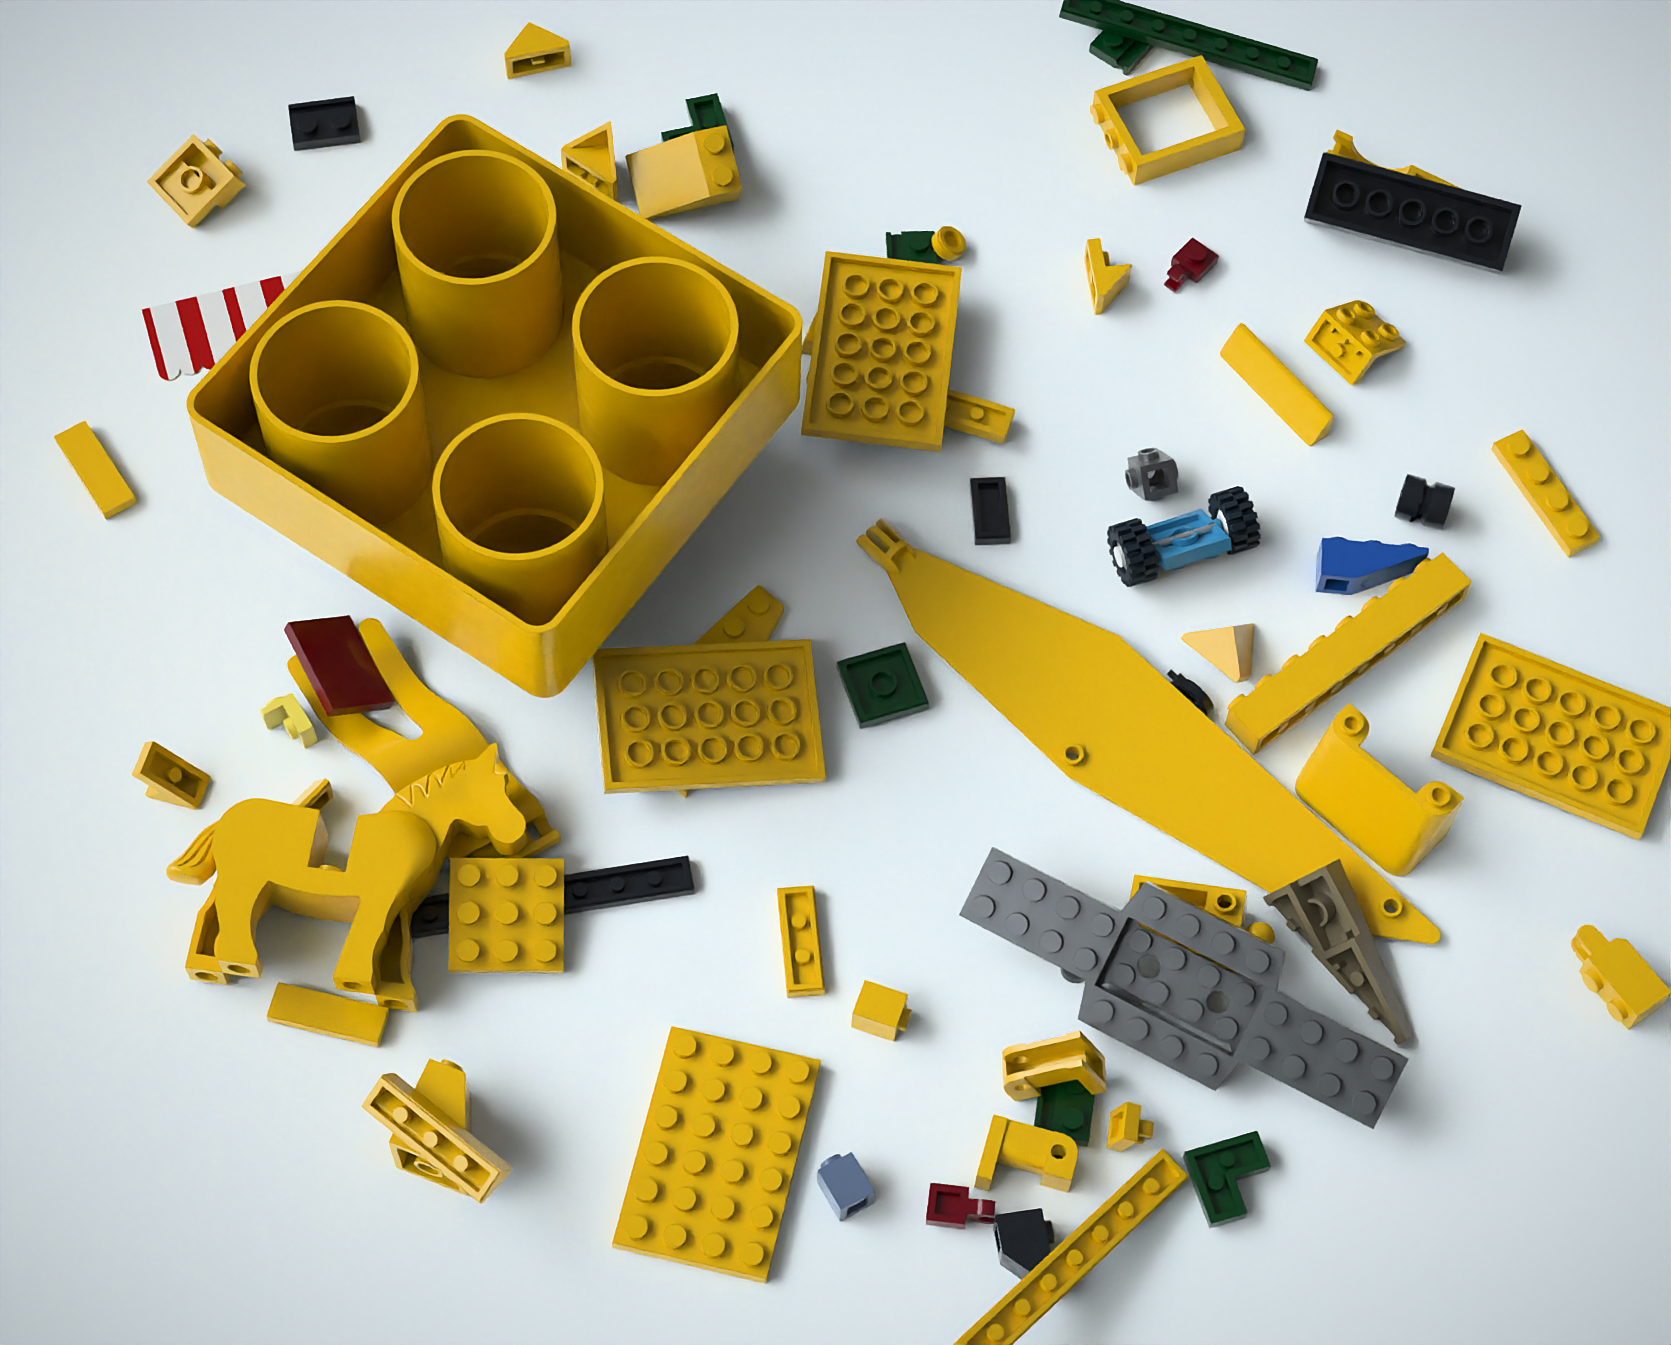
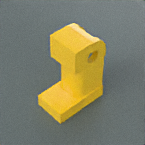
(1052, 1062)
(1028, 1150)

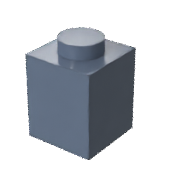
(845, 1185)

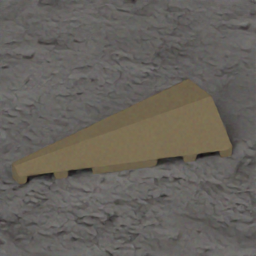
(1332, 923)

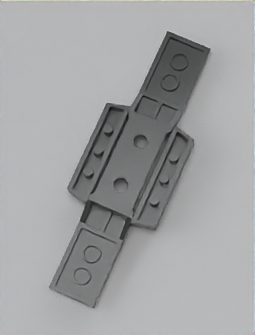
(1259, 1024)

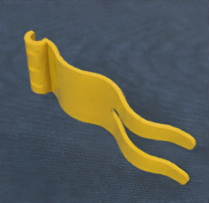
(445, 740)

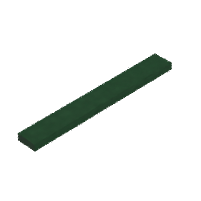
(1193, 40)

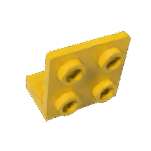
(1352, 338)

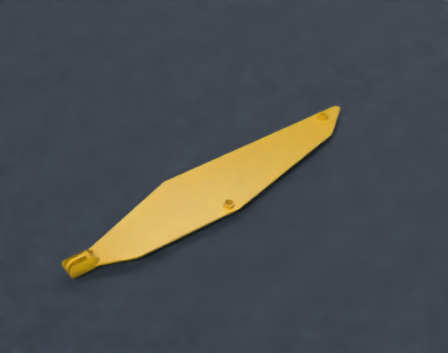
(1129, 726)

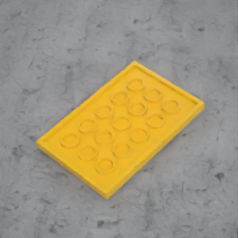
(882, 351)
(707, 716)
(1557, 736)
(717, 1154)

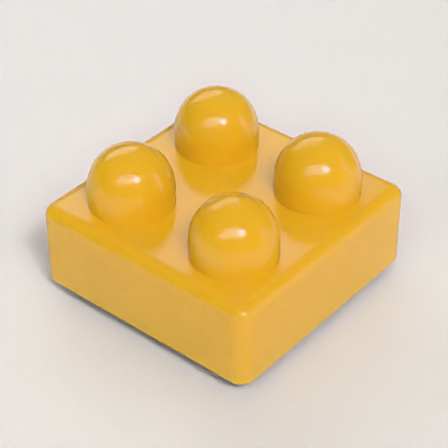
(499, 402)

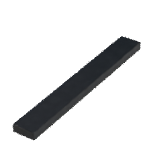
(586, 891)

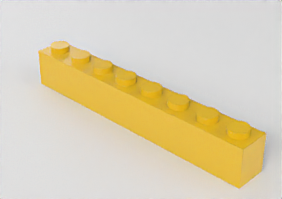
(1346, 653)

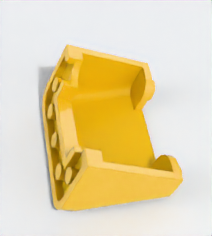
(1370, 802)

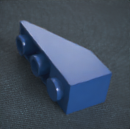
(1356, 566)

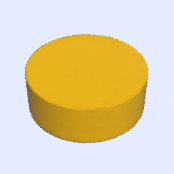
(948, 243)

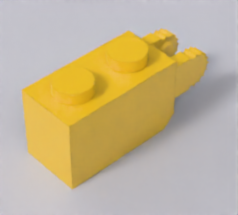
(1618, 976)

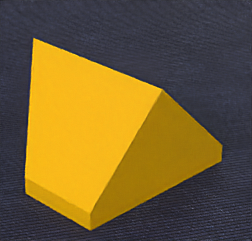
(593, 160)
(1226, 649)

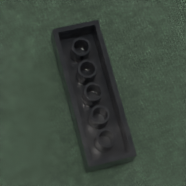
(1412, 213)

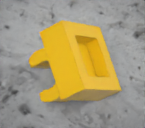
(1127, 1127)

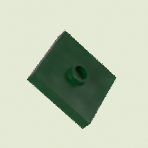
(882, 685)

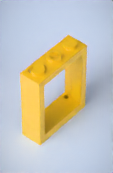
(1146, 167)

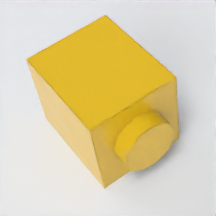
(881, 1011)

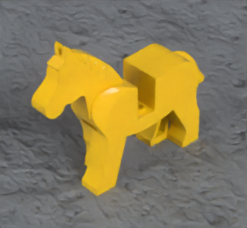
(276, 857)

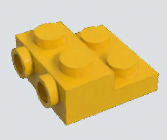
(196, 180)

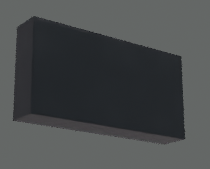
(990, 511)

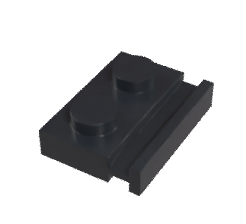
(324, 123)

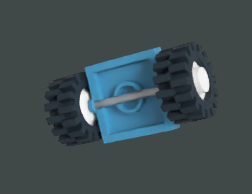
(1184, 537)

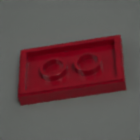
(338, 665)

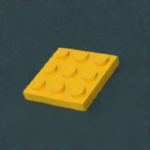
(506, 915)

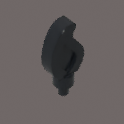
(1192, 692)

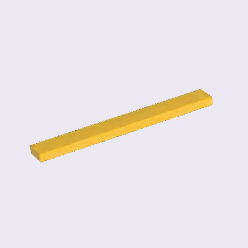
(1077, 1254)

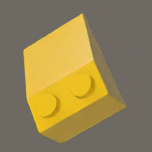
(685, 173)

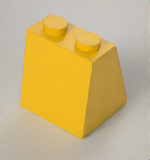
(448, 1089)

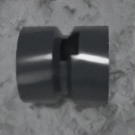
(1424, 502)

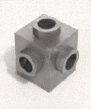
(1161, 476)

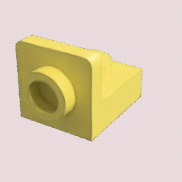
(288, 712)

